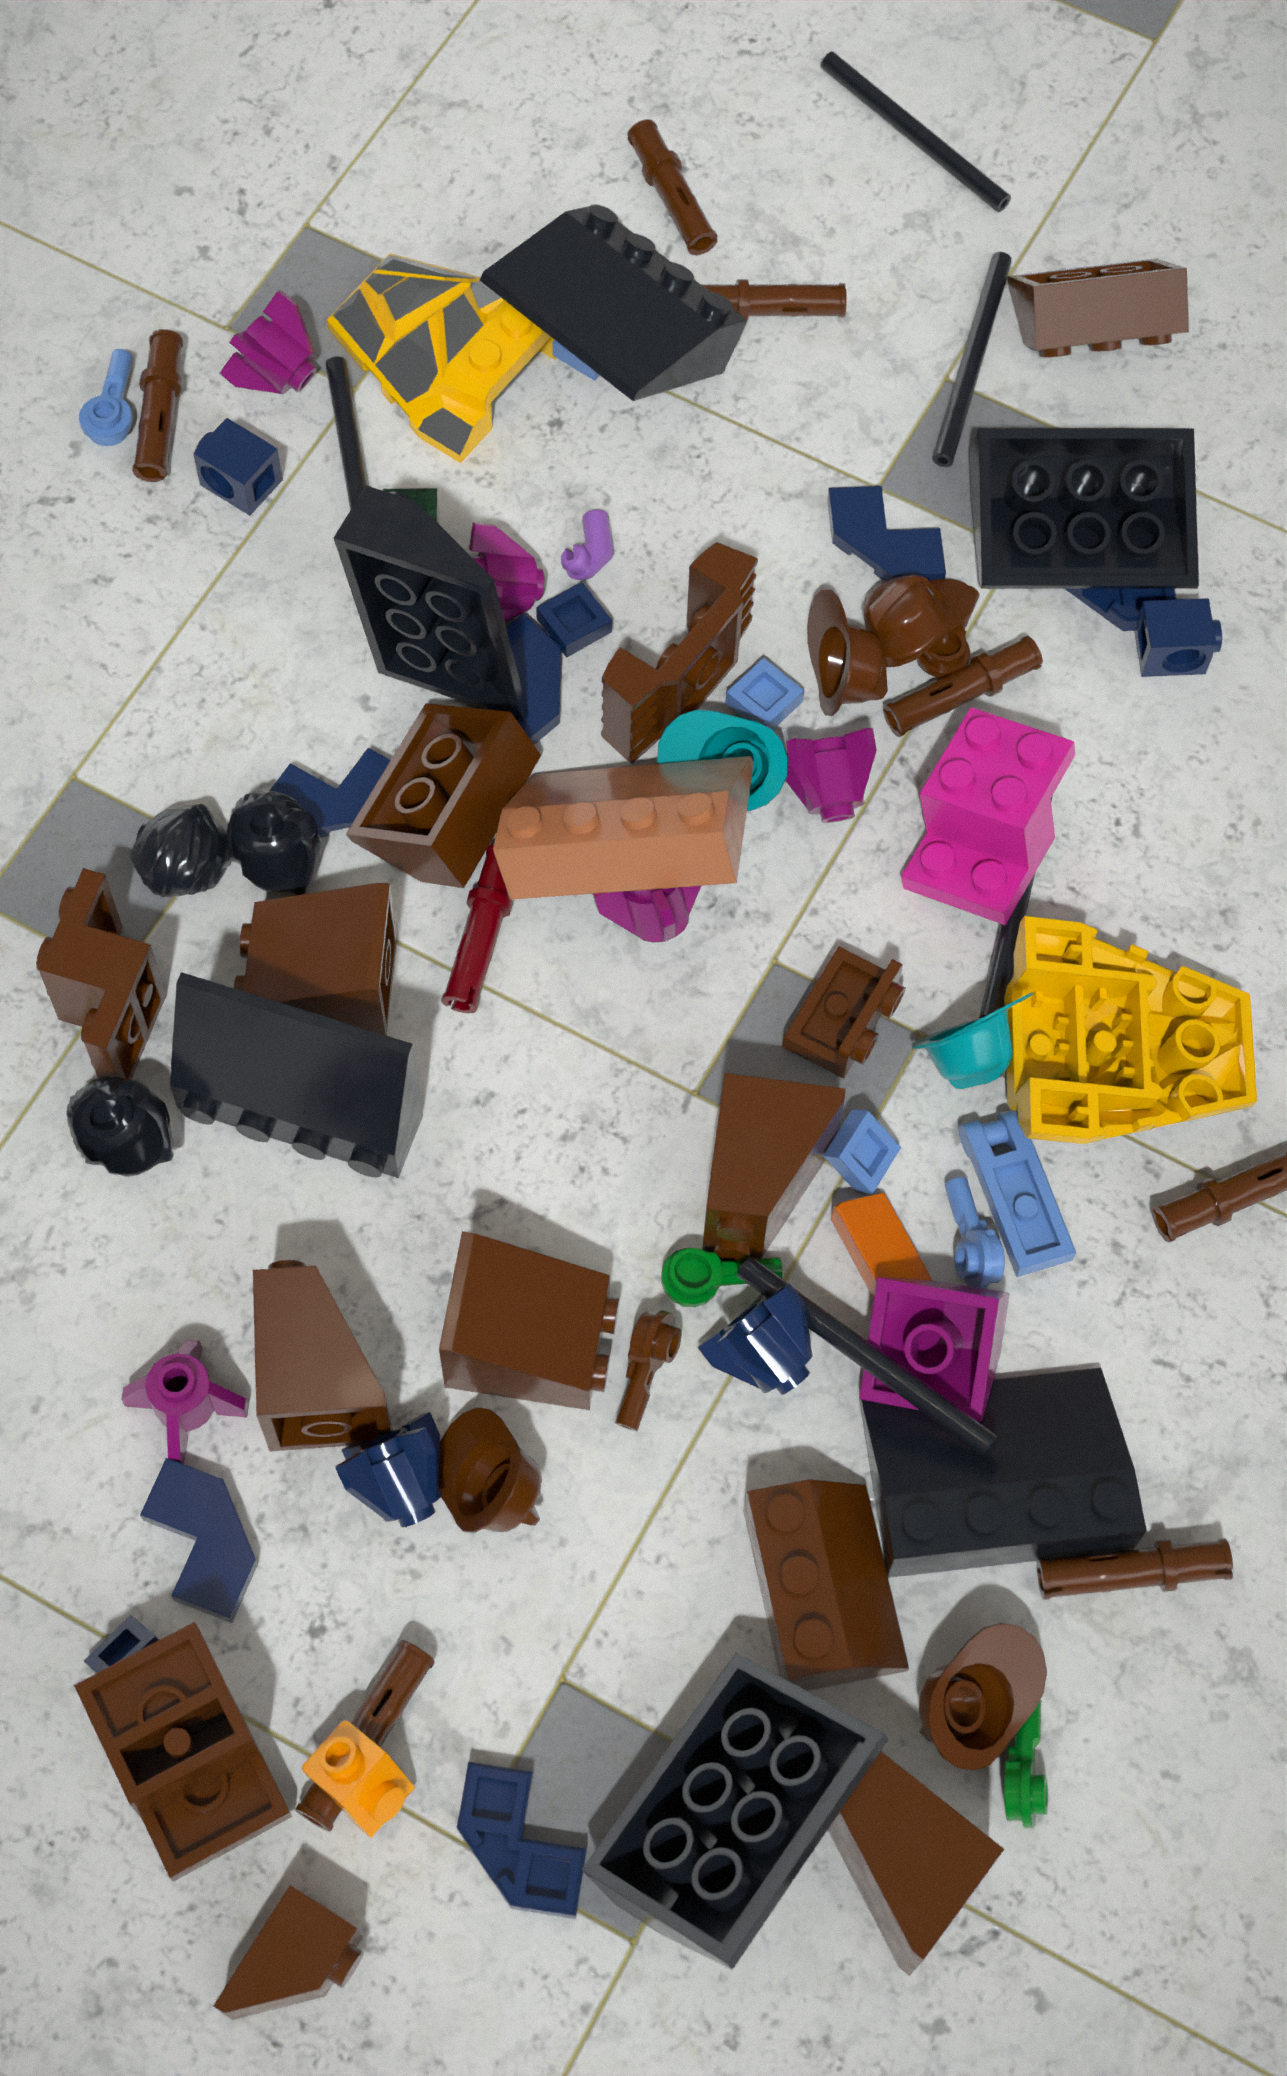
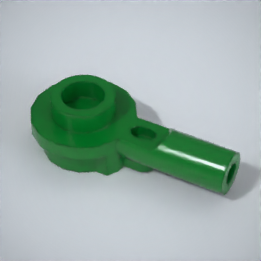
(694, 1276)
(1023, 1789)

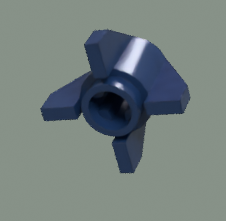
(765, 1343)
(396, 1471)

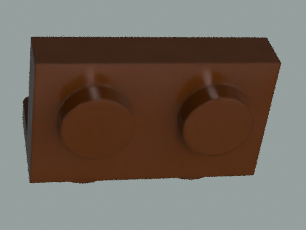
(843, 1010)

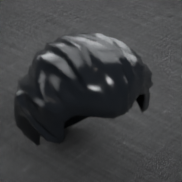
(274, 841)
(181, 851)
(120, 1126)

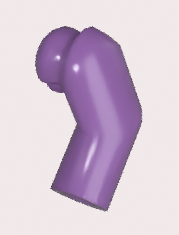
(596, 550)

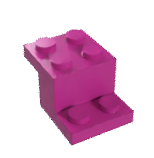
(988, 815)

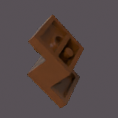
(101, 977)
(182, 1751)

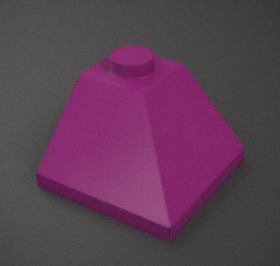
(941, 1335)

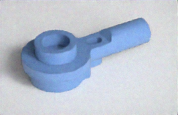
(107, 416)
(981, 1253)

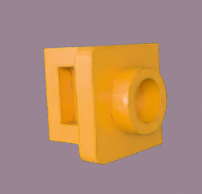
(359, 1777)

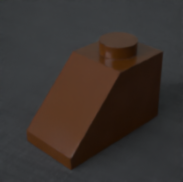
(292, 1959)

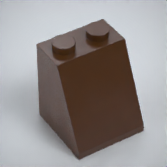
(324, 953)
(765, 1159)
(525, 1325)
(308, 1365)
(909, 1858)

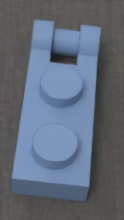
(1018, 1194)

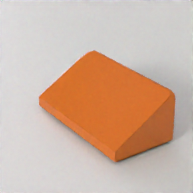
(877, 1240)

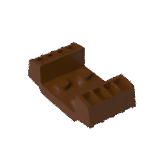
(646, 699)

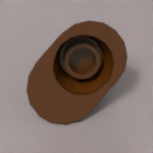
(915, 614)
(843, 656)
(487, 1474)
(983, 1695)

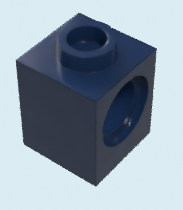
(237, 466)
(1176, 637)

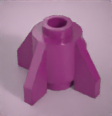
(274, 352)
(510, 566)
(831, 773)
(651, 913)
(184, 1408)

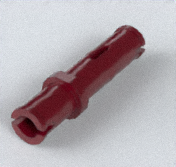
(488, 907)

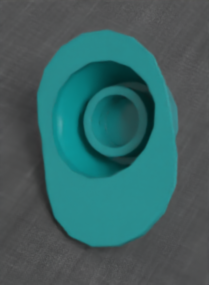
(719, 736)
(973, 1050)

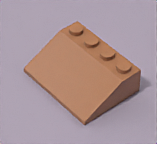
(625, 828)

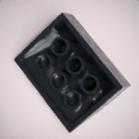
(618, 303)
(1085, 508)
(427, 604)
(293, 1077)
(1044, 1491)
(733, 1810)

